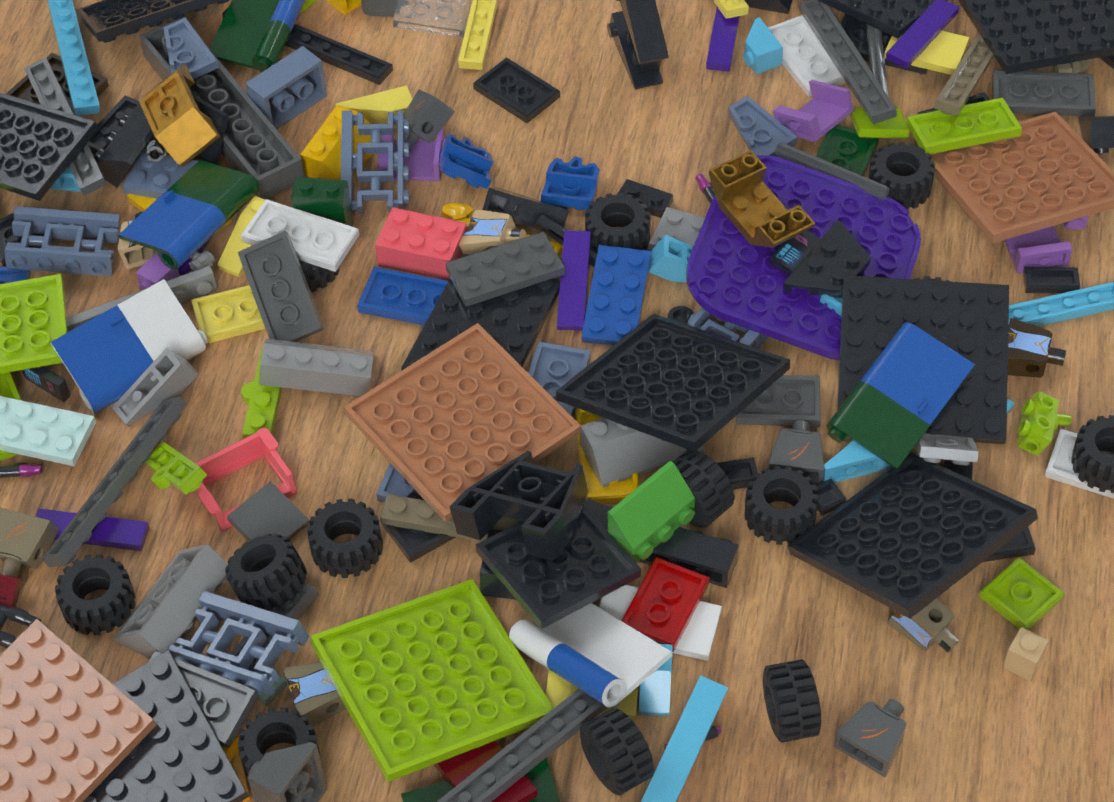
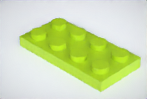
(974, 125)

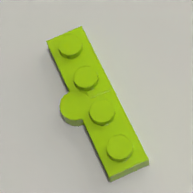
(262, 405)
(174, 469)

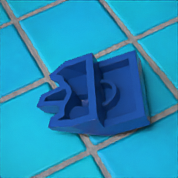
(466, 161)
(570, 184)

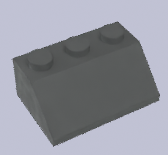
(288, 775)

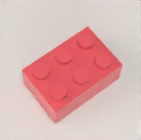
(419, 243)

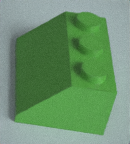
(652, 512)

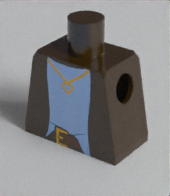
(1030, 350)

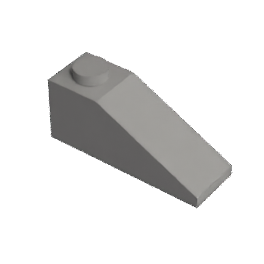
(162, 380)

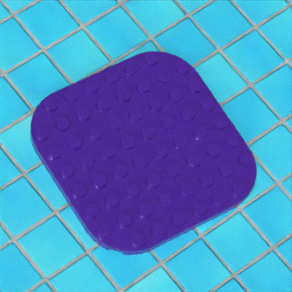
(742, 286)

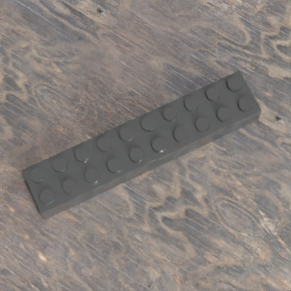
(250, 138)

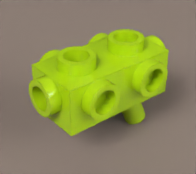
(1039, 422)

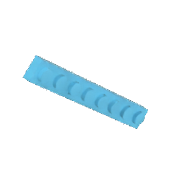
(73, 57)

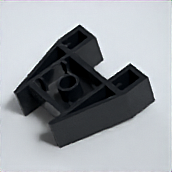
(639, 41)
(528, 492)

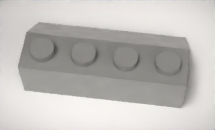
(315, 367)
(621, 451)
(172, 600)

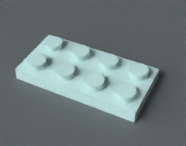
(43, 431)

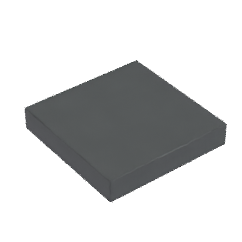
(268, 513)

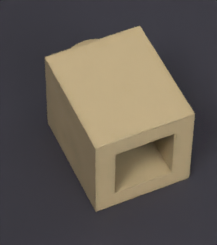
(1026, 654)

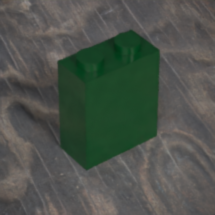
(323, 198)

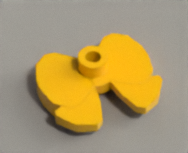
(457, 212)

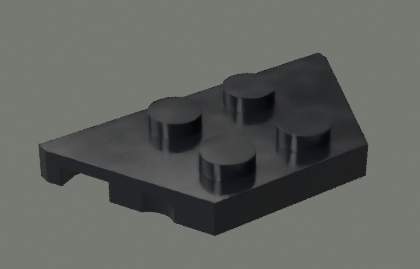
(828, 262)

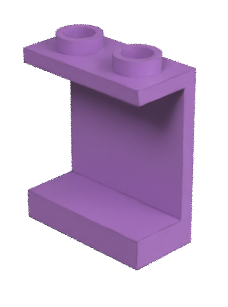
(819, 115)
(422, 159)
(1038, 249)

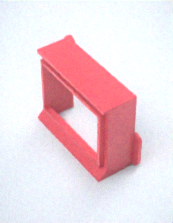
(236, 457)

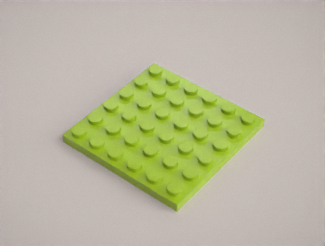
(430, 679)

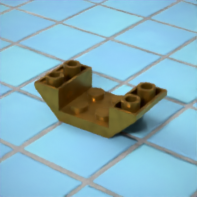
(177, 118)
(753, 205)

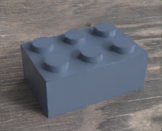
(288, 87)

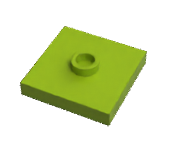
(890, 128)
(1021, 594)

